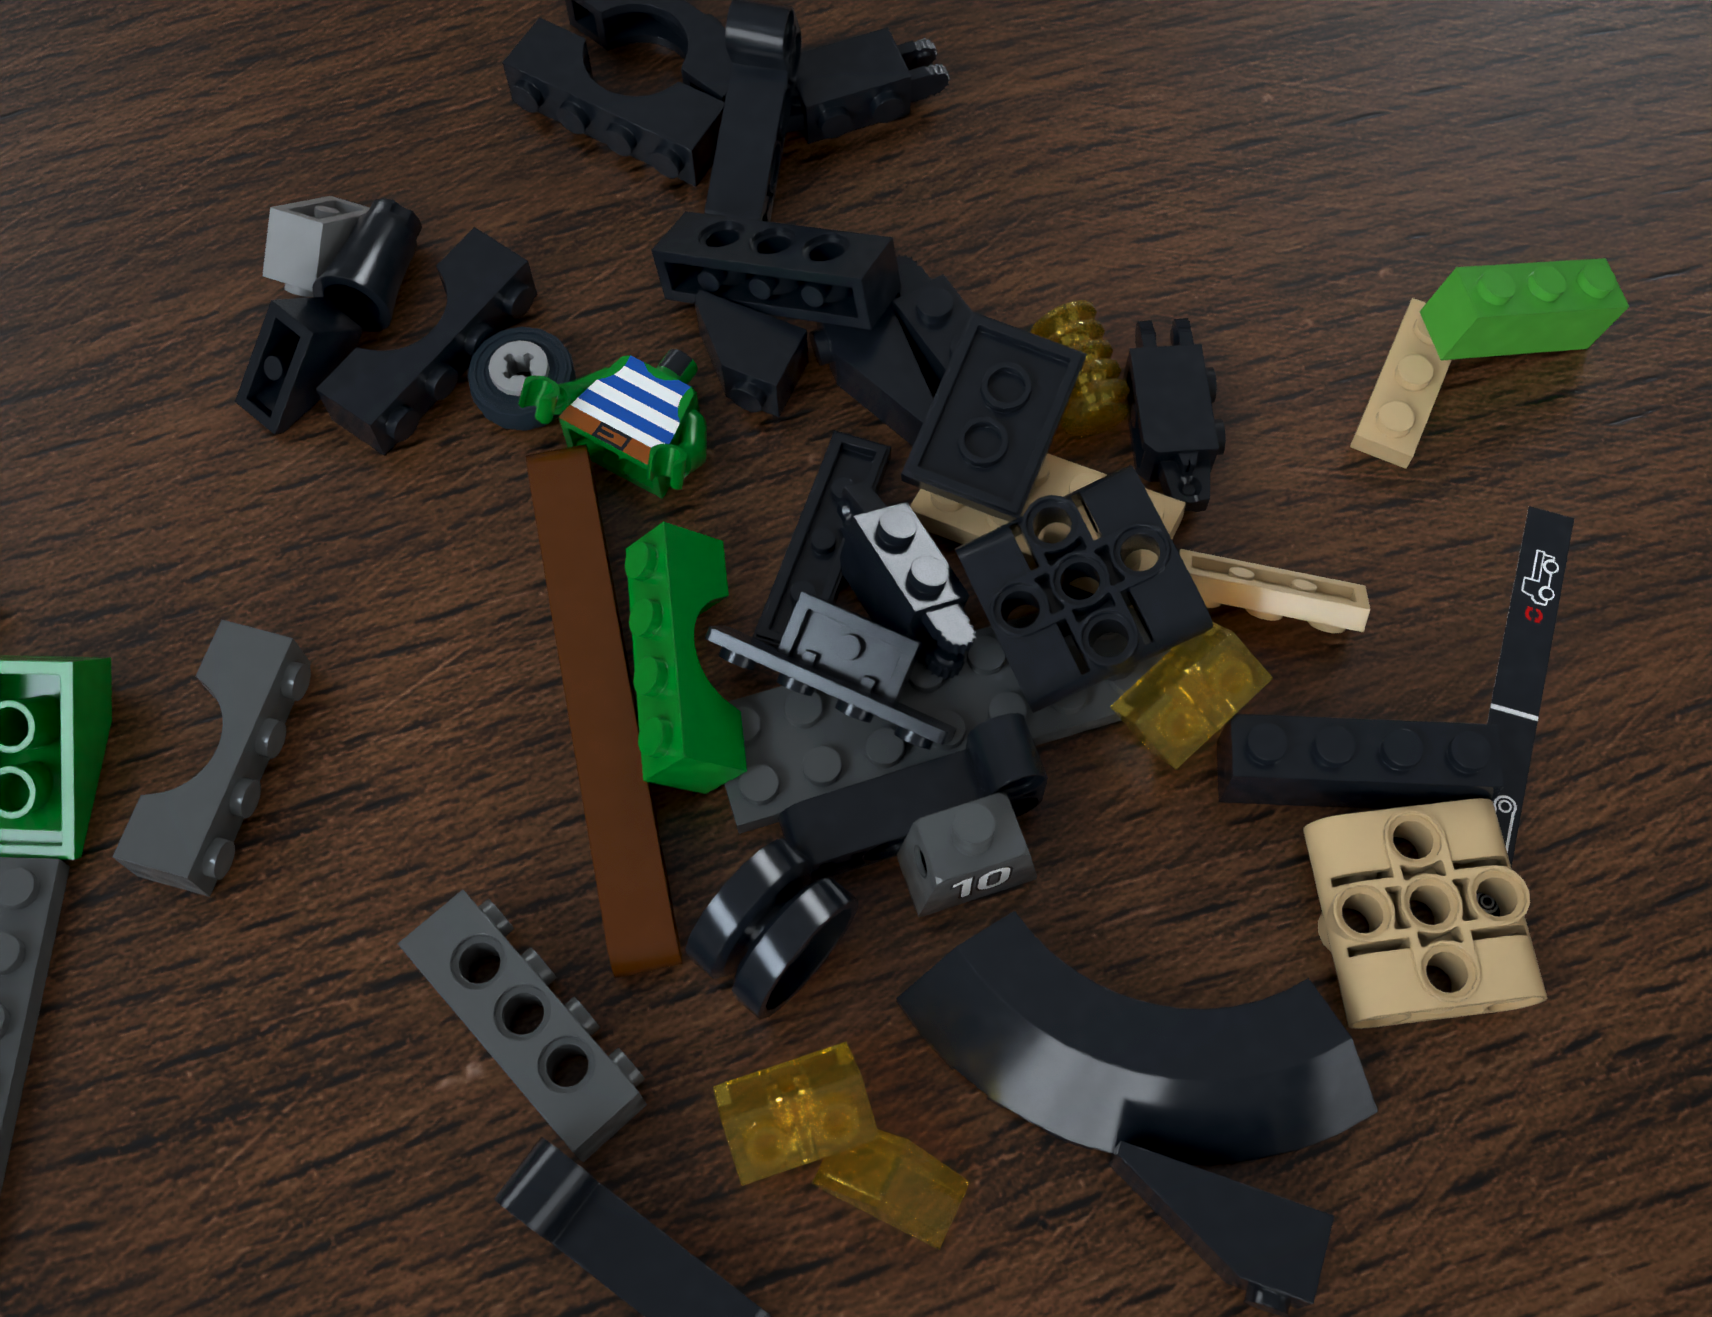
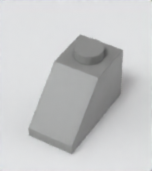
(306, 239)

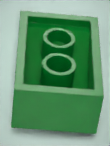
(51, 751)

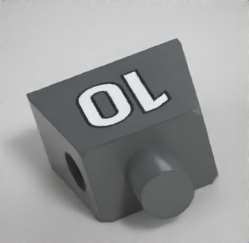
(966, 854)

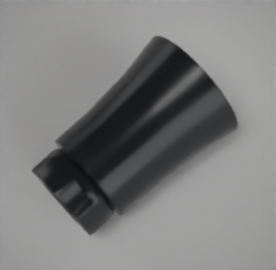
(372, 265)

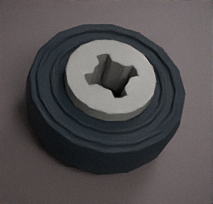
(495, 370)

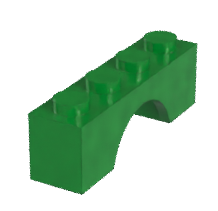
(685, 726)

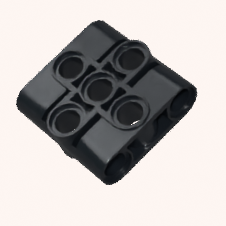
(1123, 522)

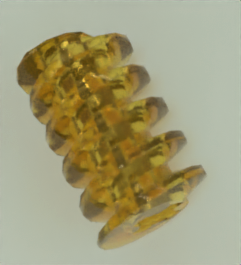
(1098, 392)

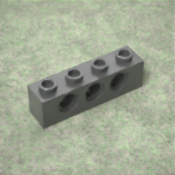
(445, 953)

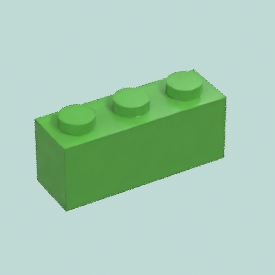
(1523, 308)

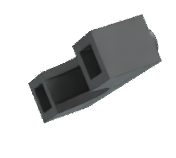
(191, 831)

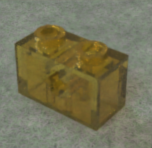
(1191, 694)
(795, 1113)

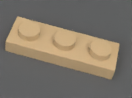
(1402, 393)
(1278, 592)

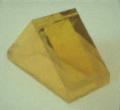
(897, 1185)

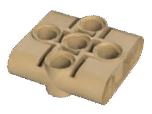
(1458, 855)

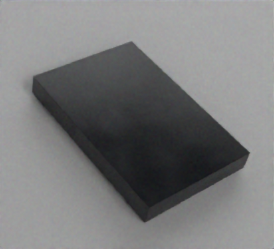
(993, 417)

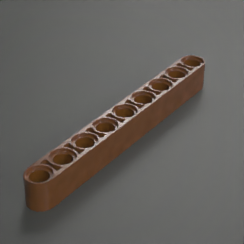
(602, 715)

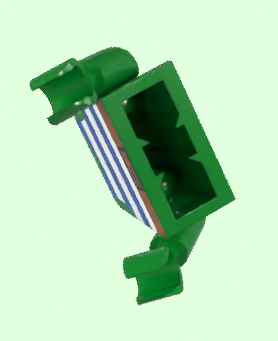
(631, 417)

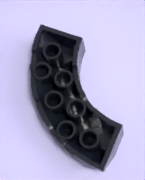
(1135, 1071)

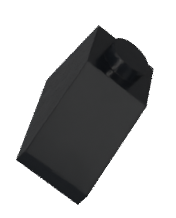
(752, 353)
(292, 356)

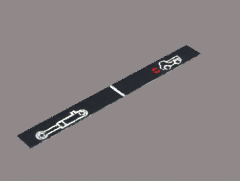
(1525, 663)

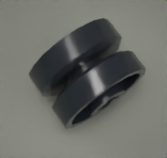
(771, 927)

